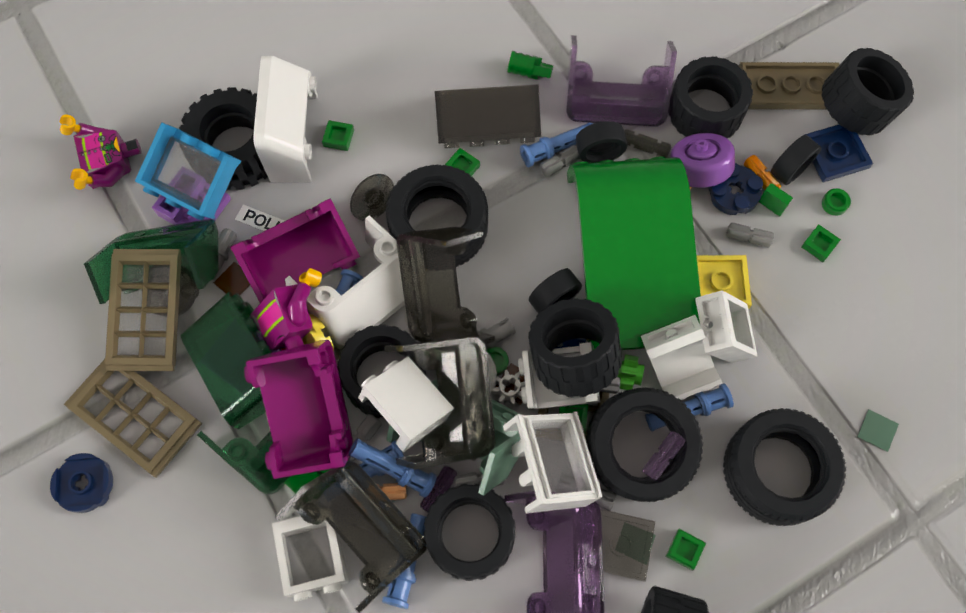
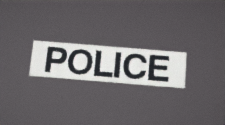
(257, 218)

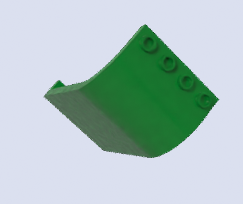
(638, 242)

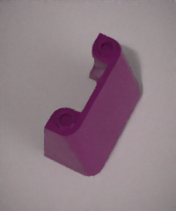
(292, 247)
(302, 409)

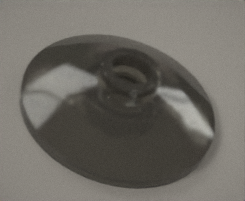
(371, 196)

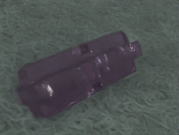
(659, 460)
(442, 483)

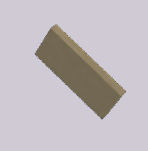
(788, 84)

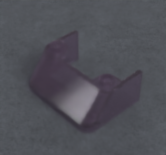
(620, 102)
(570, 558)

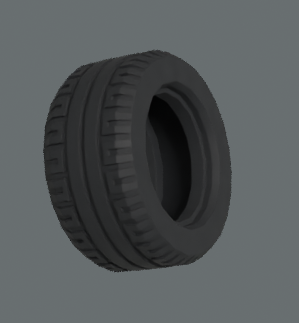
(439, 182)
(677, 419)
(817, 445)

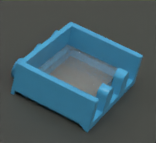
(186, 172)

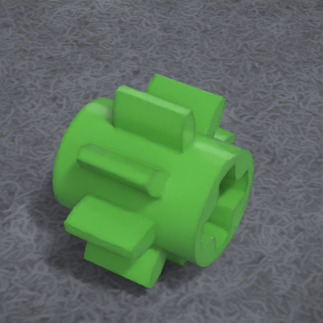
(630, 372)

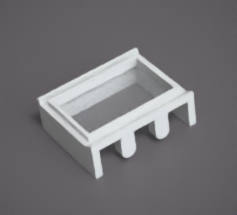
(556, 461)

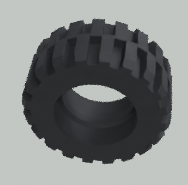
(219, 113)

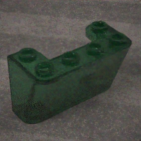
(219, 348)

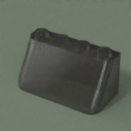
(488, 115)

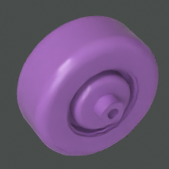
(706, 158)

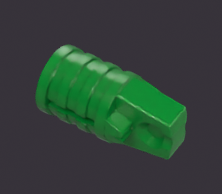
(528, 66)

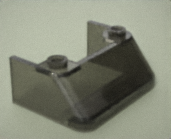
(432, 284)
(465, 384)
(364, 521)

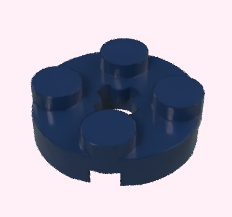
(731, 203)
(93, 495)

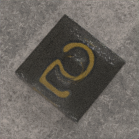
(626, 544)

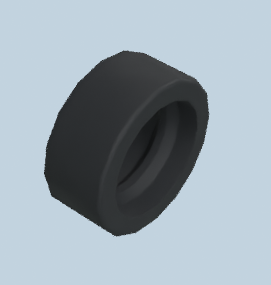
(601, 142)
(795, 159)
(557, 287)

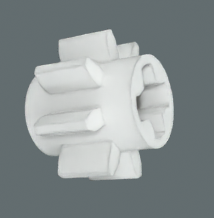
(507, 380)

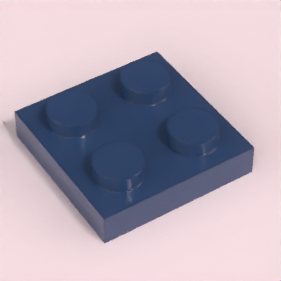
(840, 153)

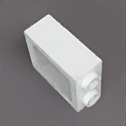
(731, 332)
(304, 590)

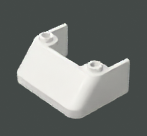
(282, 119)
(369, 300)

